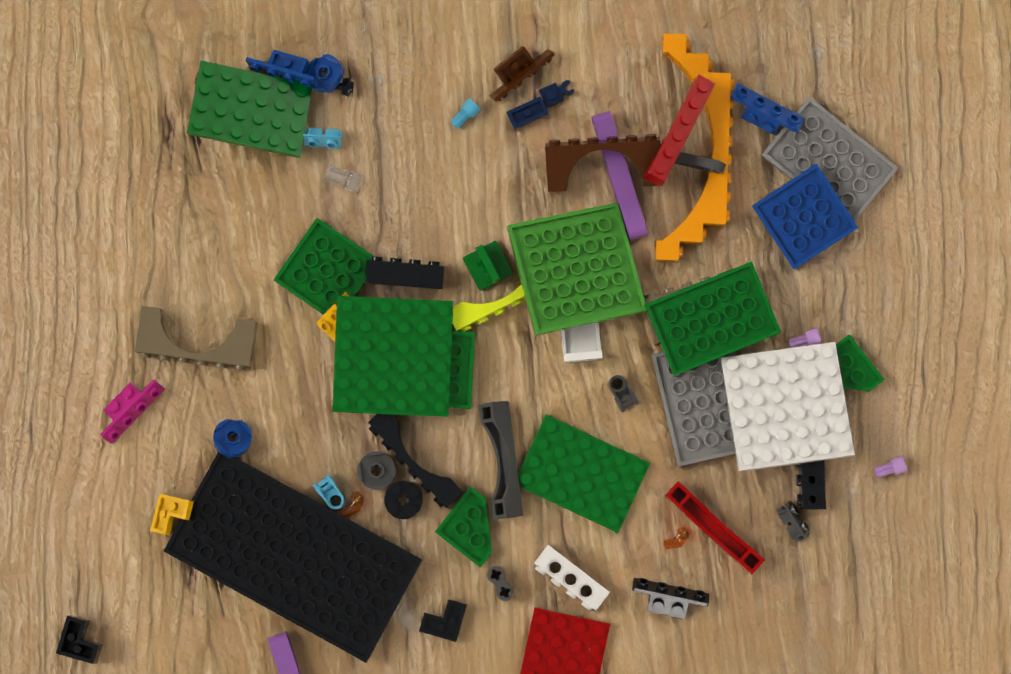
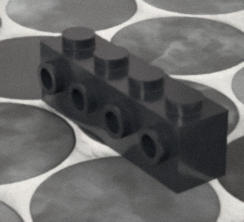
(404, 274)
(812, 485)

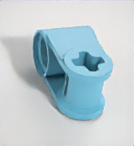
(329, 491)

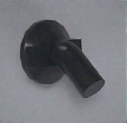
(346, 86)

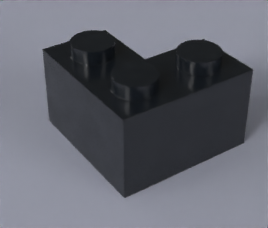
(73, 641)

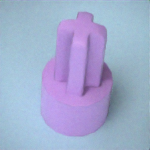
(810, 338)
(896, 466)

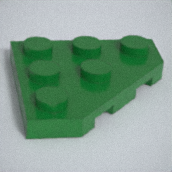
(855, 367)
(468, 527)

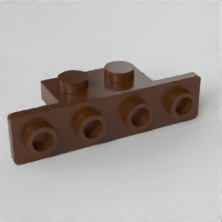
(516, 69)

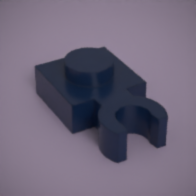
(553, 94)

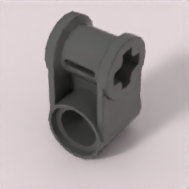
(622, 394)

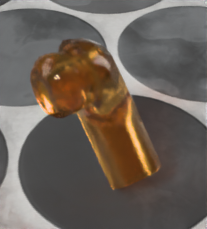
(355, 506)
(678, 541)

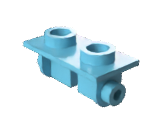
(314, 138)

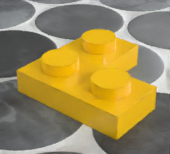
(166, 510)

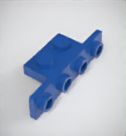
(286, 66)
(765, 112)

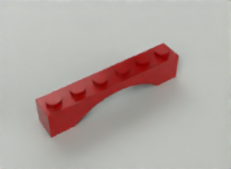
(679, 131)
(714, 528)

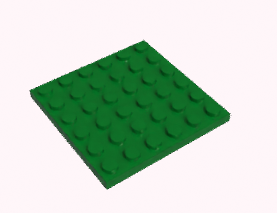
(392, 356)

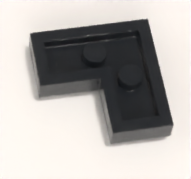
(445, 627)

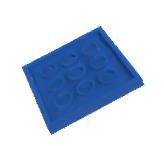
(805, 216)

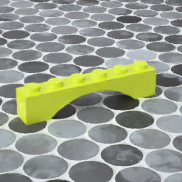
(467, 314)

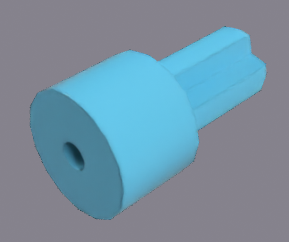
(470, 109)

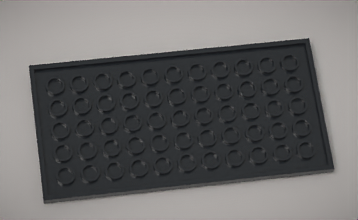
(293, 556)

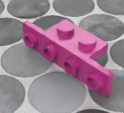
(128, 407)

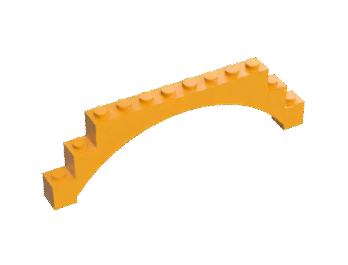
(712, 205)

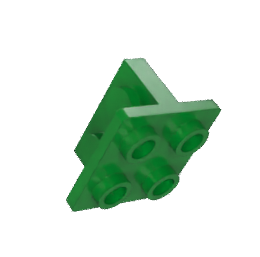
(487, 265)

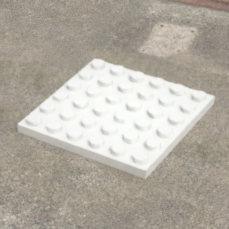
(787, 406)

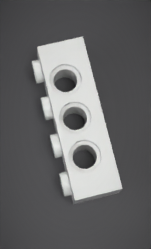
(598, 592)

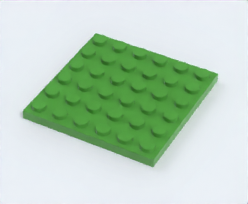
(576, 268)

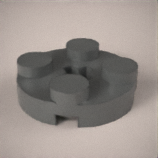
(370, 479)

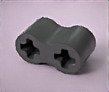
(500, 583)

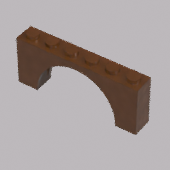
(564, 155)

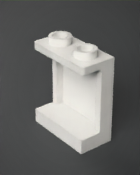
(581, 343)

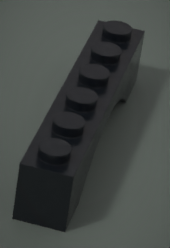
(442, 487)

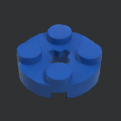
(332, 79)
(230, 448)

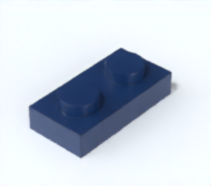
(527, 113)

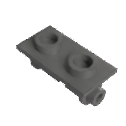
(790, 514)

